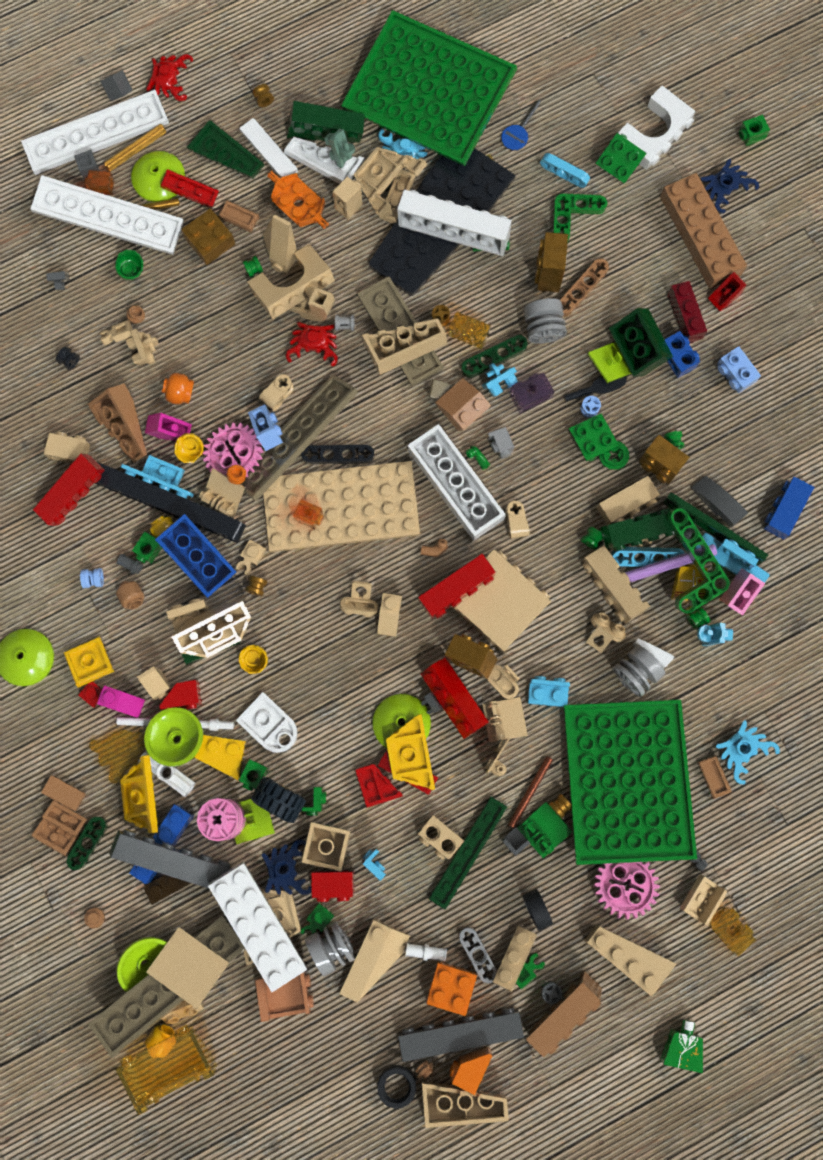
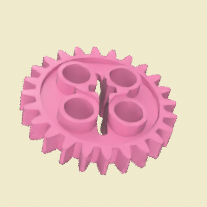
(247, 443)
(622, 904)

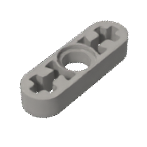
(490, 965)

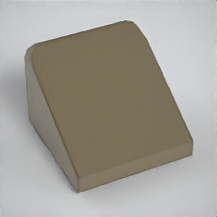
(438, 389)

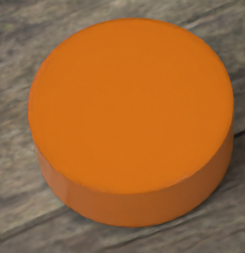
(236, 474)

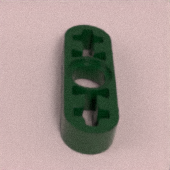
(95, 841)

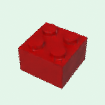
(333, 885)

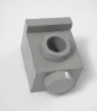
(501, 442)

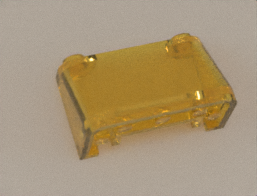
(165, 1068)

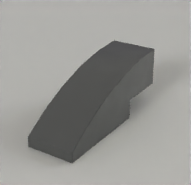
(719, 501)

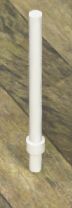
(212, 725)

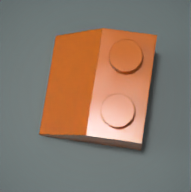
(470, 1069)

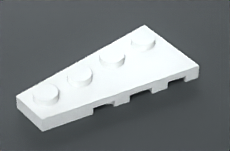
(320, 161)

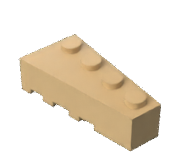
(404, 344)
(615, 585)
(637, 963)
(454, 1106)

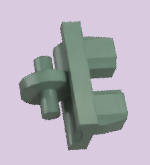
(341, 149)

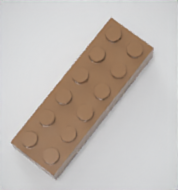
(702, 230)

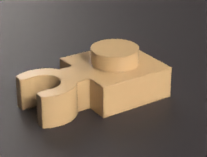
(118, 332)
(252, 555)

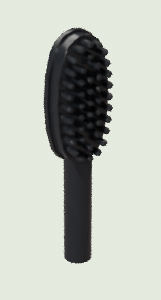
(599, 386)

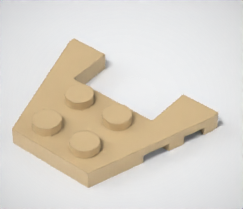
(380, 171)
(286, 912)

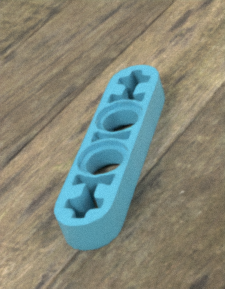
(649, 553)

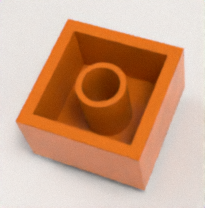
(451, 988)

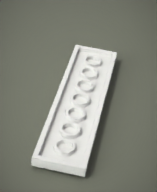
(94, 132)
(107, 215)

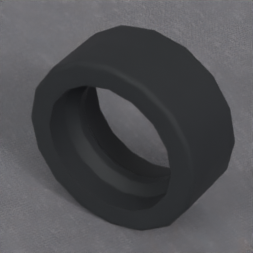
(537, 910)
(396, 1103)

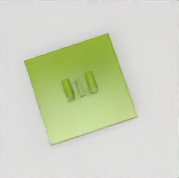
(610, 362)
(257, 822)

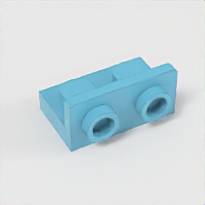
(548, 692)
(375, 868)

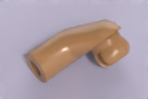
(435, 551)

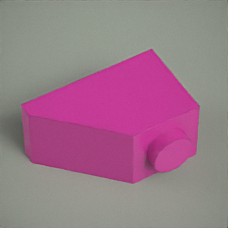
(166, 427)
(121, 701)

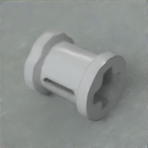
(344, 322)

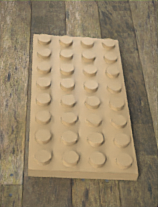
(355, 503)

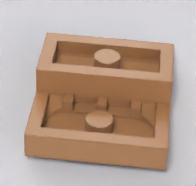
(59, 828)

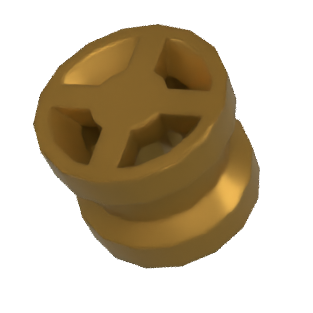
(263, 95)
(441, 311)
(256, 586)
(560, 805)

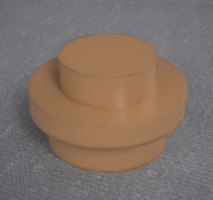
(135, 314)
(94, 918)
(424, 1070)

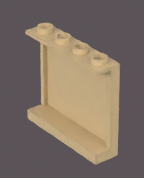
(505, 605)

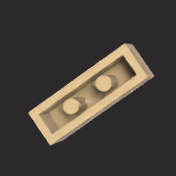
(628, 501)

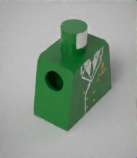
(684, 1048)

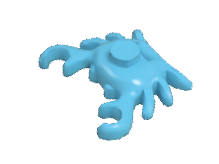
(402, 146)
(742, 747)

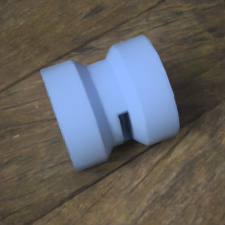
(92, 578)

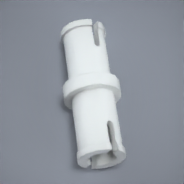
(425, 952)

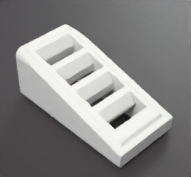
(662, 656)

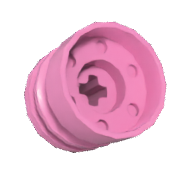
(232, 819)

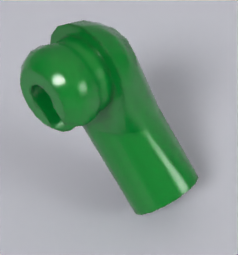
(474, 452)

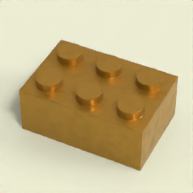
(551, 262)

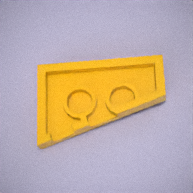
(222, 754)

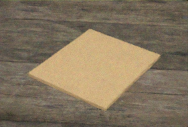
(187, 967)

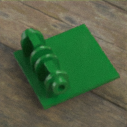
(620, 157)
(593, 437)
(544, 830)

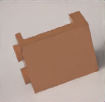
(285, 1001)

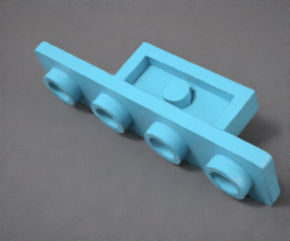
(162, 473)
(734, 558)

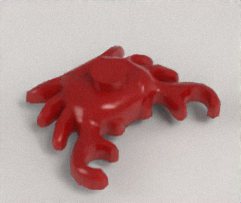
(165, 75)
(313, 339)

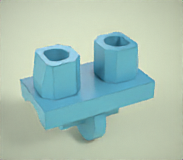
(493, 384)
(714, 634)

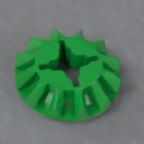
(623, 457)

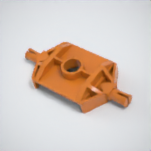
(291, 188)

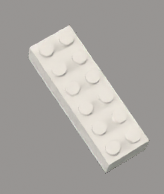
(454, 222)
(456, 482)
(257, 926)

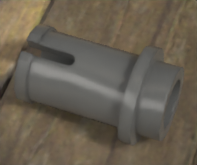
(130, 564)

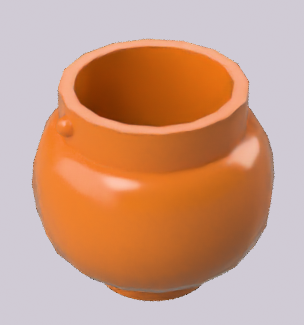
(178, 388)

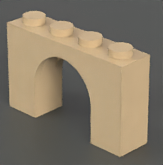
(280, 299)

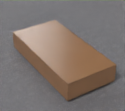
(238, 216)
(714, 777)
(63, 793)

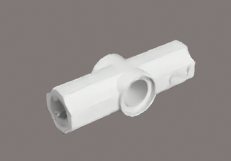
(176, 780)

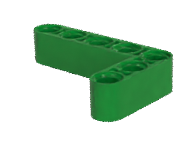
(699, 561)

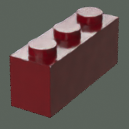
(687, 311)

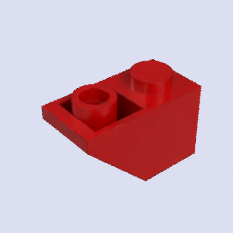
(183, 695)

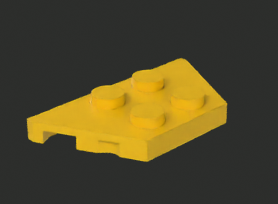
(410, 754)
(139, 796)

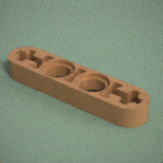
(582, 287)

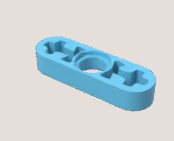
(565, 170)

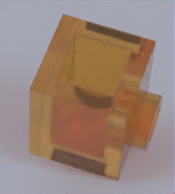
(100, 182)
(308, 514)

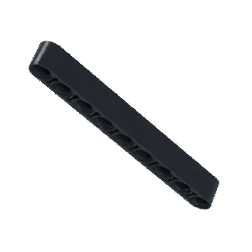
(171, 503)

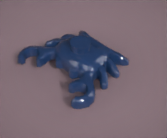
(726, 182)
(282, 870)

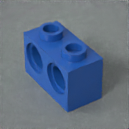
(684, 352)

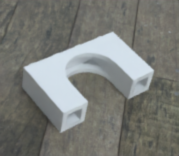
(677, 118)

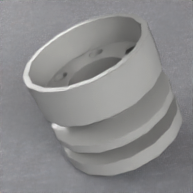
(545, 321)
(642, 667)
(330, 948)

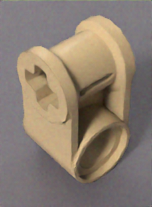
(274, 394)
(516, 523)

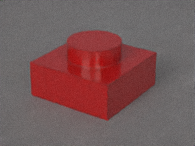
(91, 694)

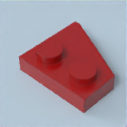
(375, 786)

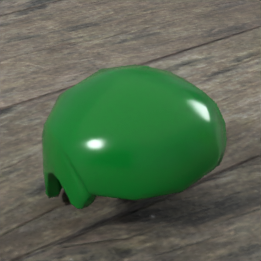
(129, 265)

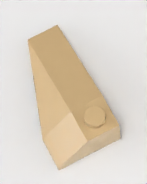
(280, 244)
(377, 954)

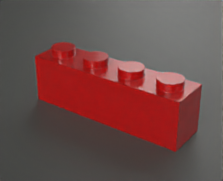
(69, 490)
(456, 586)
(454, 698)

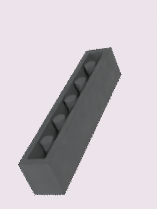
(166, 859)
(460, 1035)

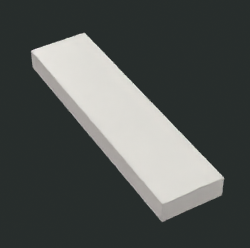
(268, 148)

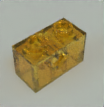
(469, 330)
(737, 942)

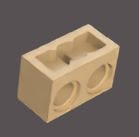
(443, 834)

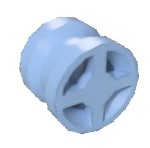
(591, 402)

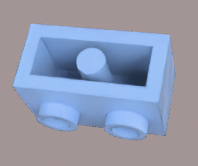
(738, 370)
(265, 427)

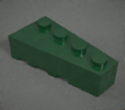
(317, 121)
(639, 528)

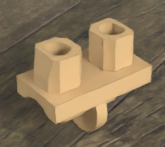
(144, 345)

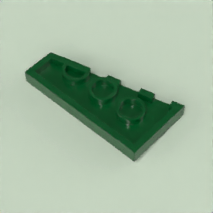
(224, 150)

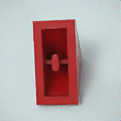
(727, 291)

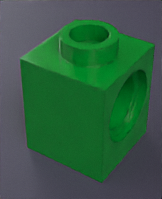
(756, 124)
(146, 540)
(253, 766)

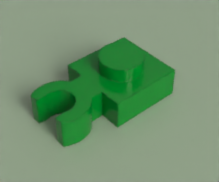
(318, 919)
(527, 973)

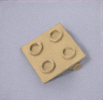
(222, 493)
(505, 719)
(495, 766)

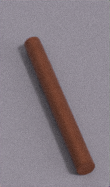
(530, 792)

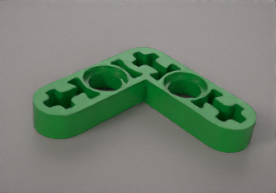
(571, 207)

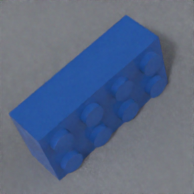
(195, 556)

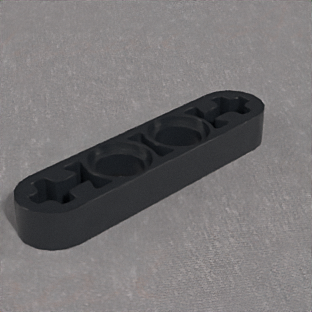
(338, 458)

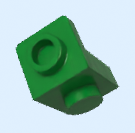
(319, 799)

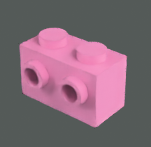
(742, 591)

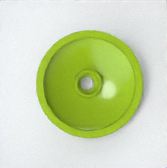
(147, 182)
(35, 663)
(395, 708)
(163, 731)
(129, 965)

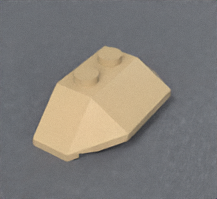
(213, 630)

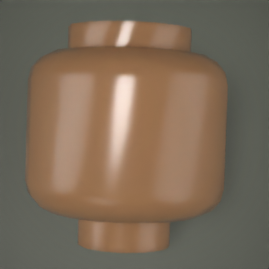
(130, 595)

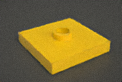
(88, 662)

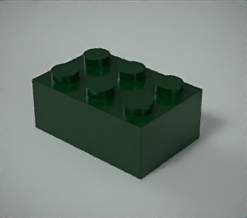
(640, 342)

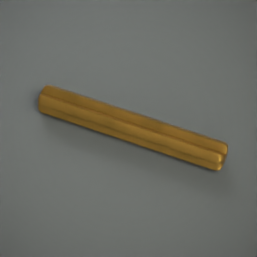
(135, 147)

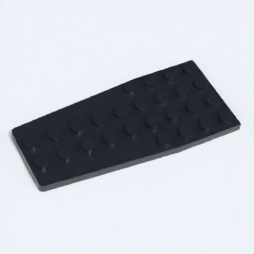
(415, 256)

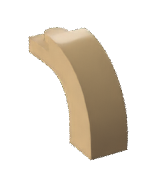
(316, 306)

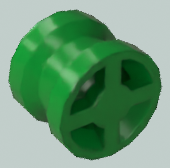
(252, 266)
(675, 439)
(592, 538)
(698, 618)

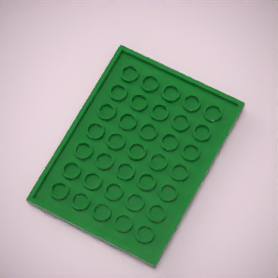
(429, 87)
(629, 782)

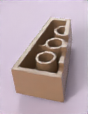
(565, 1015)

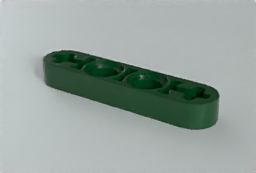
(493, 354)

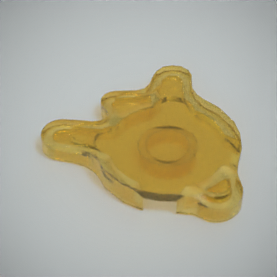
(120, 751)

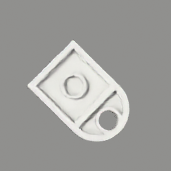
(268, 723)

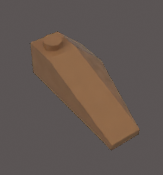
(118, 414)

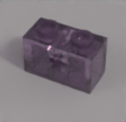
(525, 400)

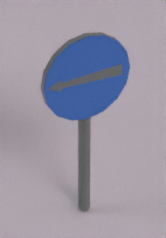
(515, 136)

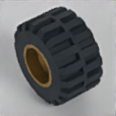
(278, 800)

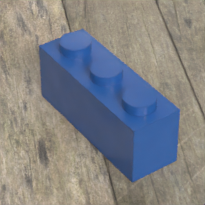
(788, 507)

